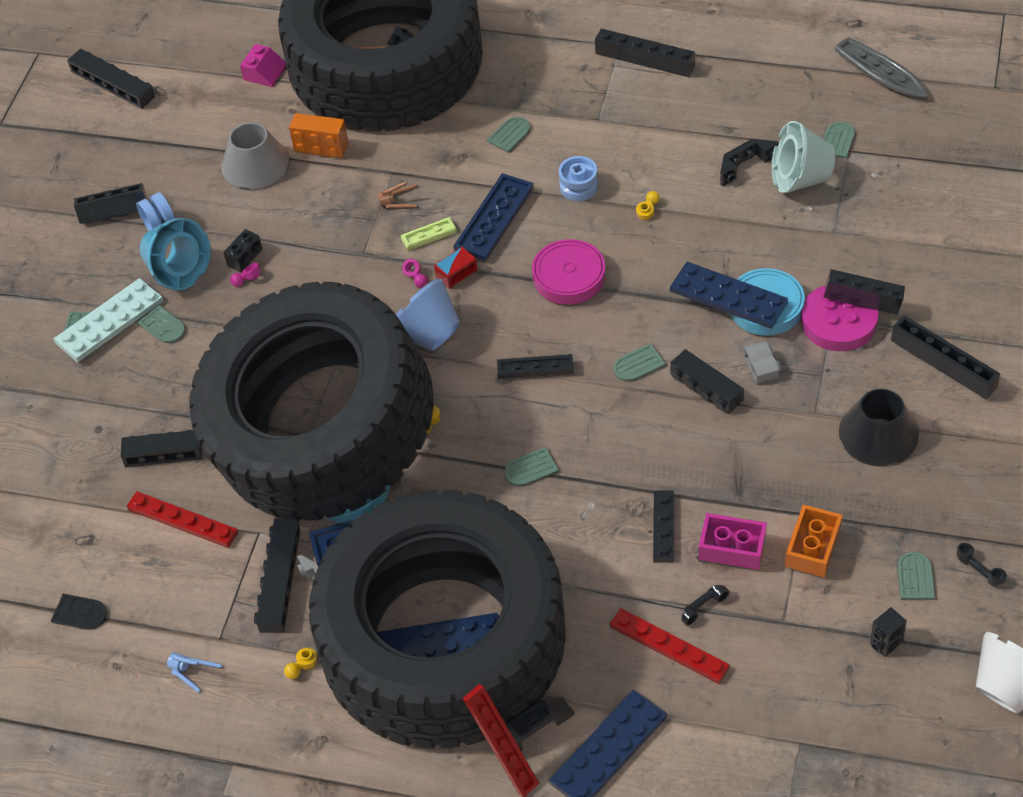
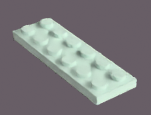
(108, 320)

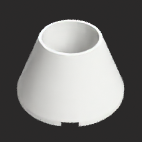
(1001, 672)

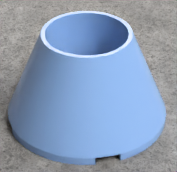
(430, 316)

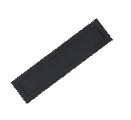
(535, 366)
(663, 526)

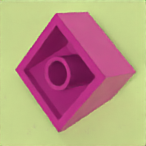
(262, 66)

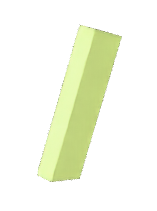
(428, 233)

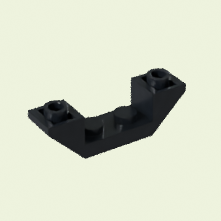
(747, 150)
(539, 716)

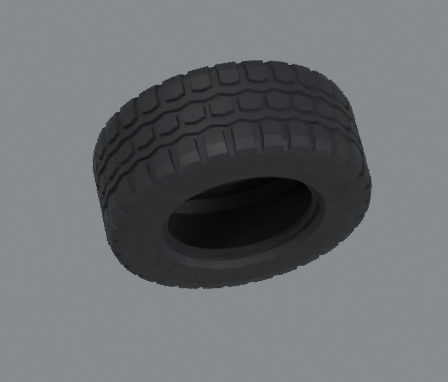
(385, 84)
(349, 454)
(421, 543)

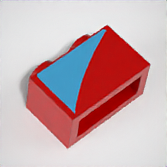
(455, 267)

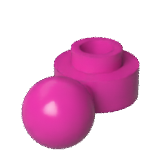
(250, 272)
(420, 280)

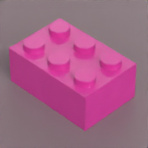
(732, 541)

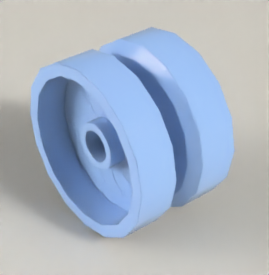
(578, 178)
(156, 212)

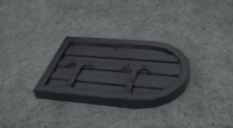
(79, 612)

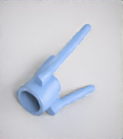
(181, 662)

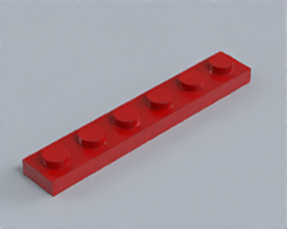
(182, 519)
(670, 646)
(501, 740)

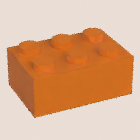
(319, 135)
(813, 541)

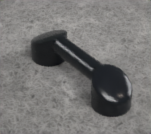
(965, 555)
(717, 592)

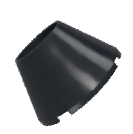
(875, 441)

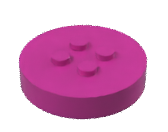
(568, 271)
(836, 323)

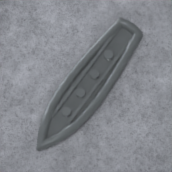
(881, 68)

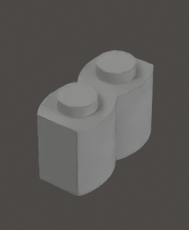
(762, 362)

